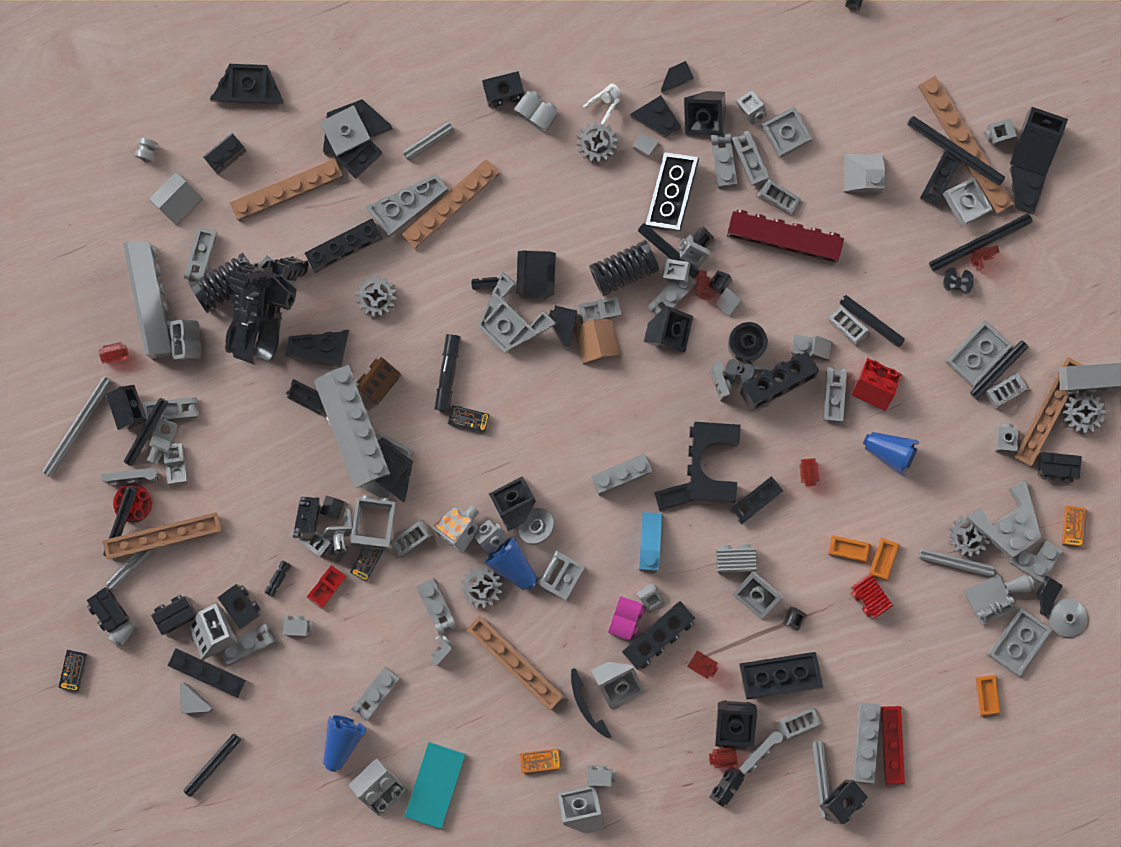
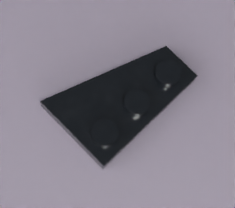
(319, 348)

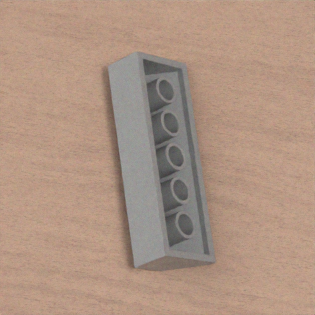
(149, 298)
(351, 426)

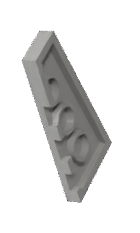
(404, 205)

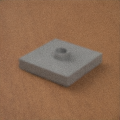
(345, 131)
(786, 132)
(967, 201)

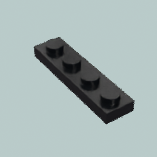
(206, 672)

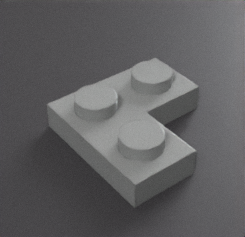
(1037, 565)

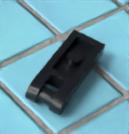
(940, 178)
(757, 499)

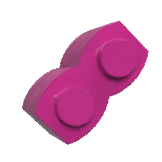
(625, 618)

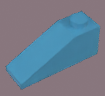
(650, 541)

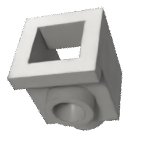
(1004, 127)
(1001, 443)
(297, 626)
(600, 776)

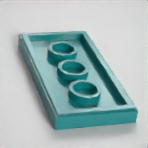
(434, 785)

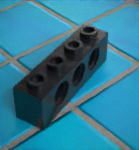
(343, 245)
(756, 398)
(633, 652)

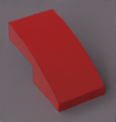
(326, 587)

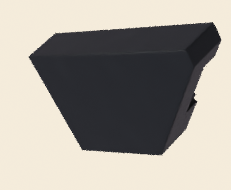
(676, 76)
(1047, 594)

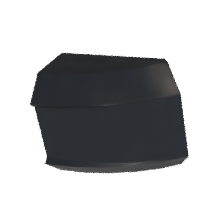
(535, 274)
(736, 725)

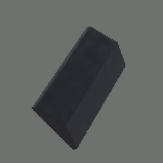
(672, 191)
(780, 675)

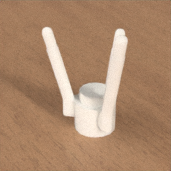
(608, 95)

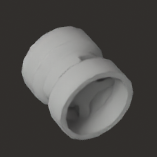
(146, 149)

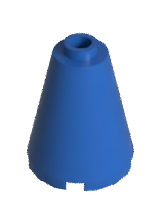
(892, 450)
(512, 565)
(340, 741)

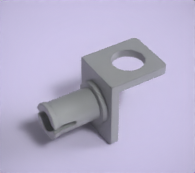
(161, 442)
(340, 533)

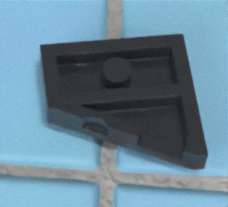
(657, 116)
(359, 158)
(1026, 188)

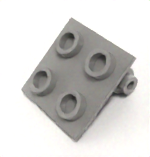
(990, 600)

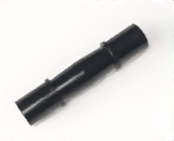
(447, 373)

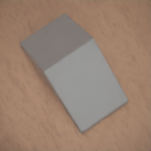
(192, 701)

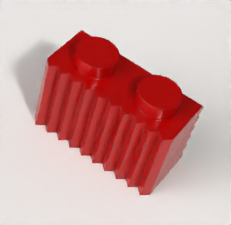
(871, 597)

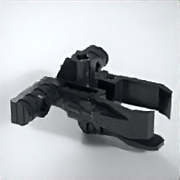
(257, 306)

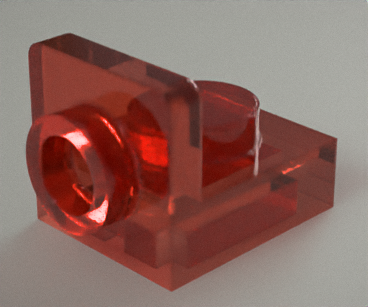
(985, 253)
(702, 283)
(703, 665)

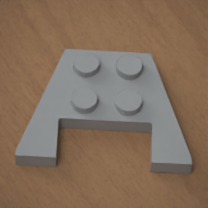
(504, 324)
(1016, 529)

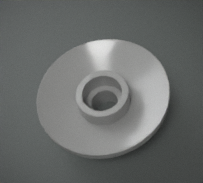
(537, 518)
(1058, 620)

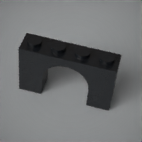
(702, 487)

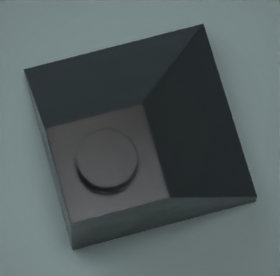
(705, 113)
(669, 329)
(513, 502)

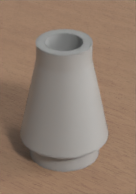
(1022, 584)
(121, 634)

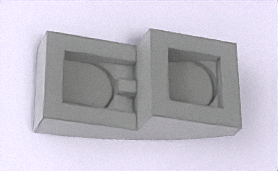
(599, 309)
(175, 465)

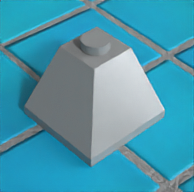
(864, 173)
(617, 682)
(581, 809)

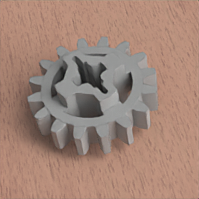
(603, 145)
(364, 294)
(1084, 404)
(965, 544)
(480, 578)

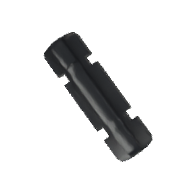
(490, 282)
(277, 578)

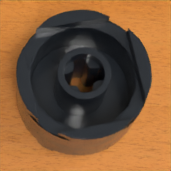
(757, 338)

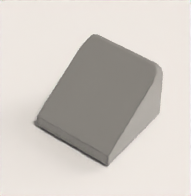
(645, 145)
(727, 302)
(650, 597)

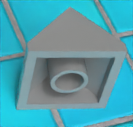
(175, 198)
(757, 595)

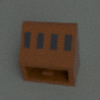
(378, 380)

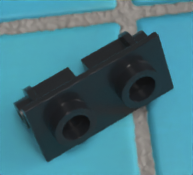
(721, 793)

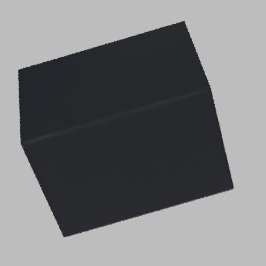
(702, 237)
(720, 282)
(332, 507)
(794, 618)

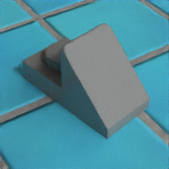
(815, 346)

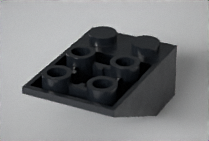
(1038, 141)

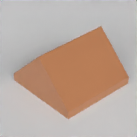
(596, 340)

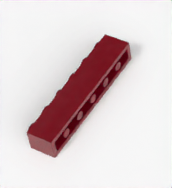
(785, 236)

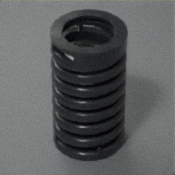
(605, 270)
(218, 291)

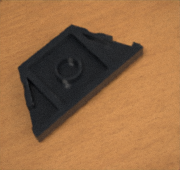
(247, 85)
(372, 121)
(400, 470)

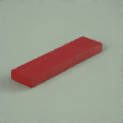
(892, 745)

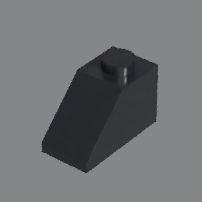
(565, 324)

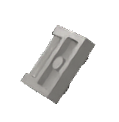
(722, 386)
(566, 578)

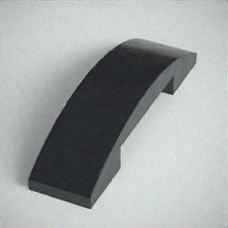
(599, 726)

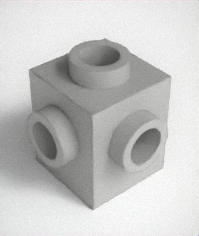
(490, 536)

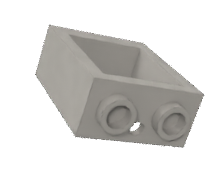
(370, 542)

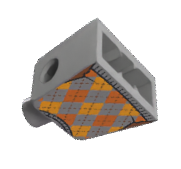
(457, 527)

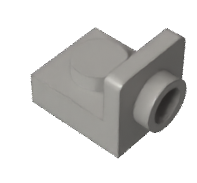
(752, 107)
(692, 252)
(675, 270)
(439, 654)

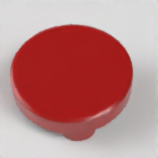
(141, 506)

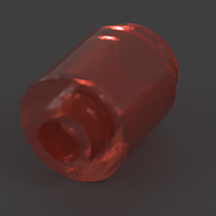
(113, 353)
(809, 472)
(723, 758)

